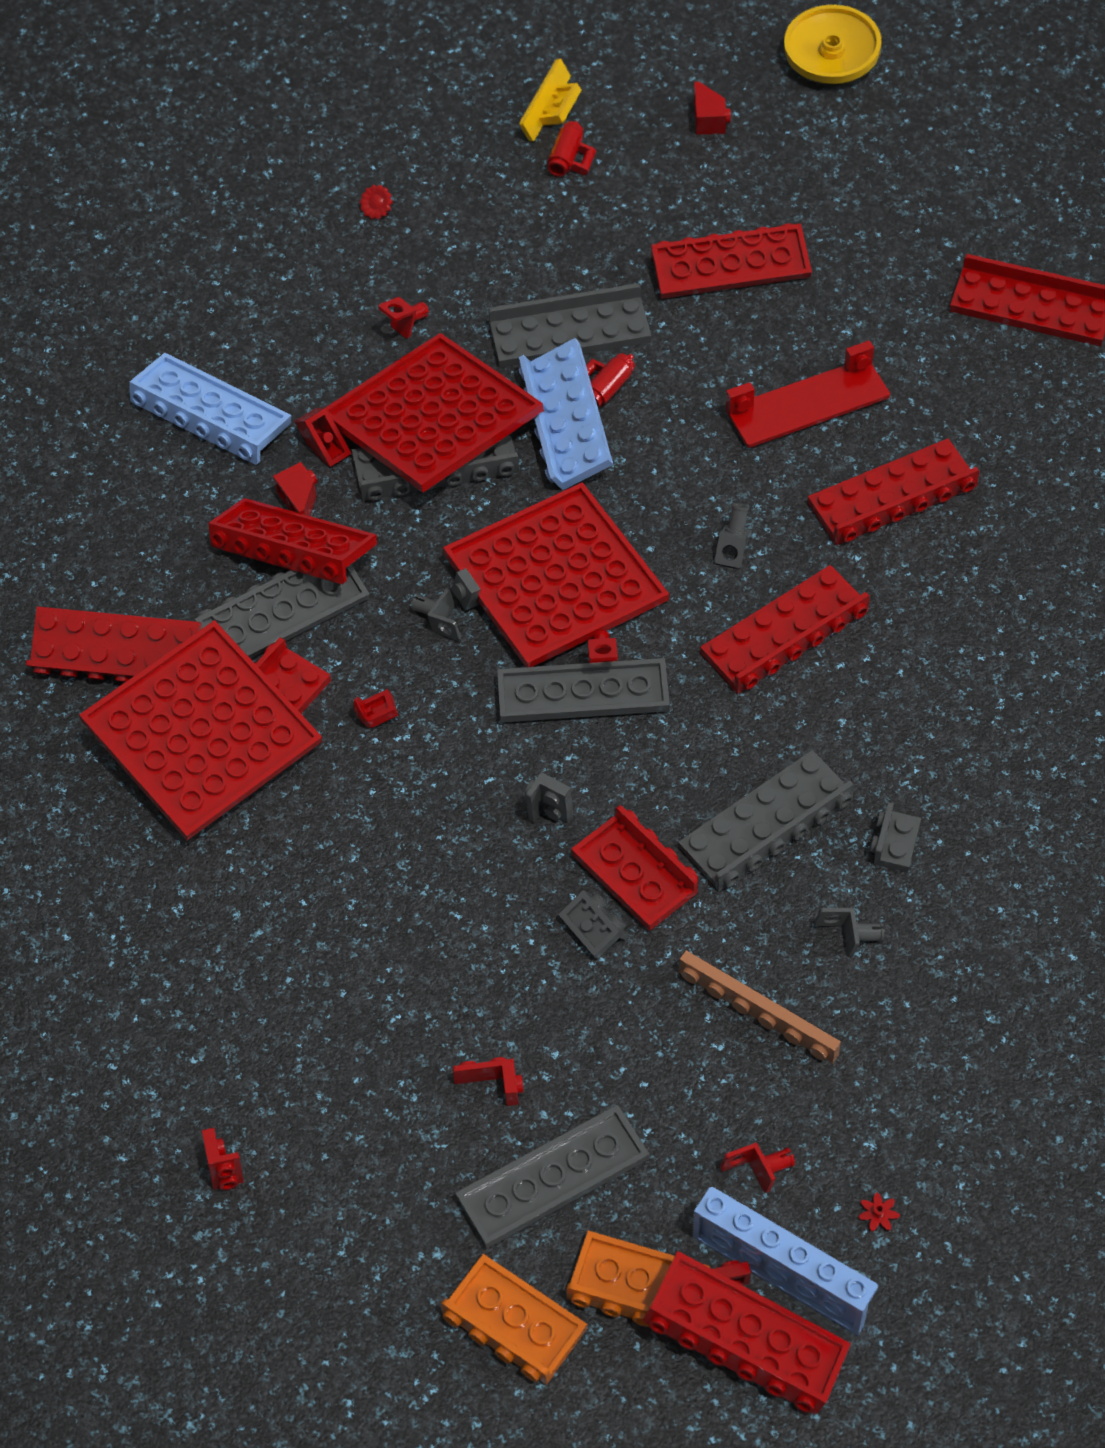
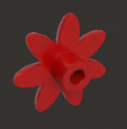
(876, 1216)

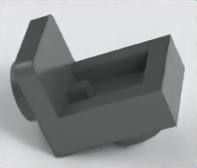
(466, 589)

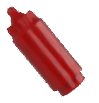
(565, 150)
(610, 376)

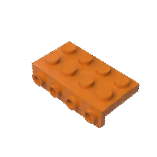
(617, 1276)
(513, 1320)

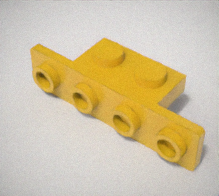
(551, 101)

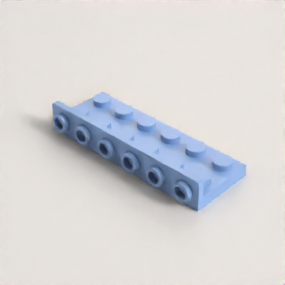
(208, 407)
(571, 422)
(783, 1260)

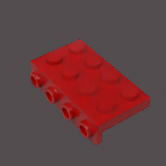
(636, 868)

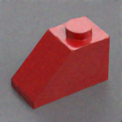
(710, 111)
(323, 436)
(296, 488)

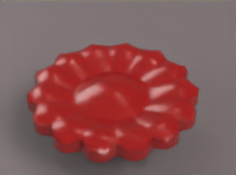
(376, 202)

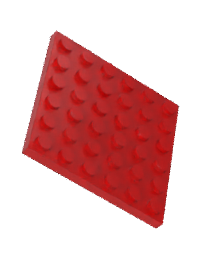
(432, 411)
(556, 574)
(200, 729)

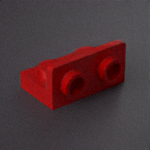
(223, 1167)

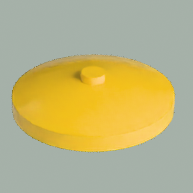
(832, 44)

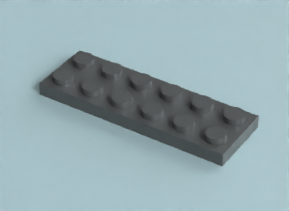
(583, 690)
(552, 1176)

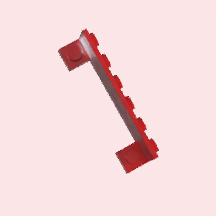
(808, 400)

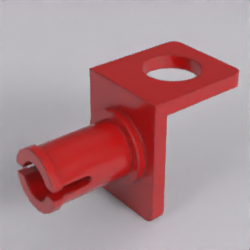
(403, 314)
(602, 648)
(761, 1165)

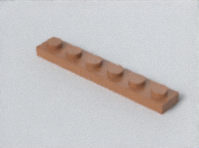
(766, 1011)

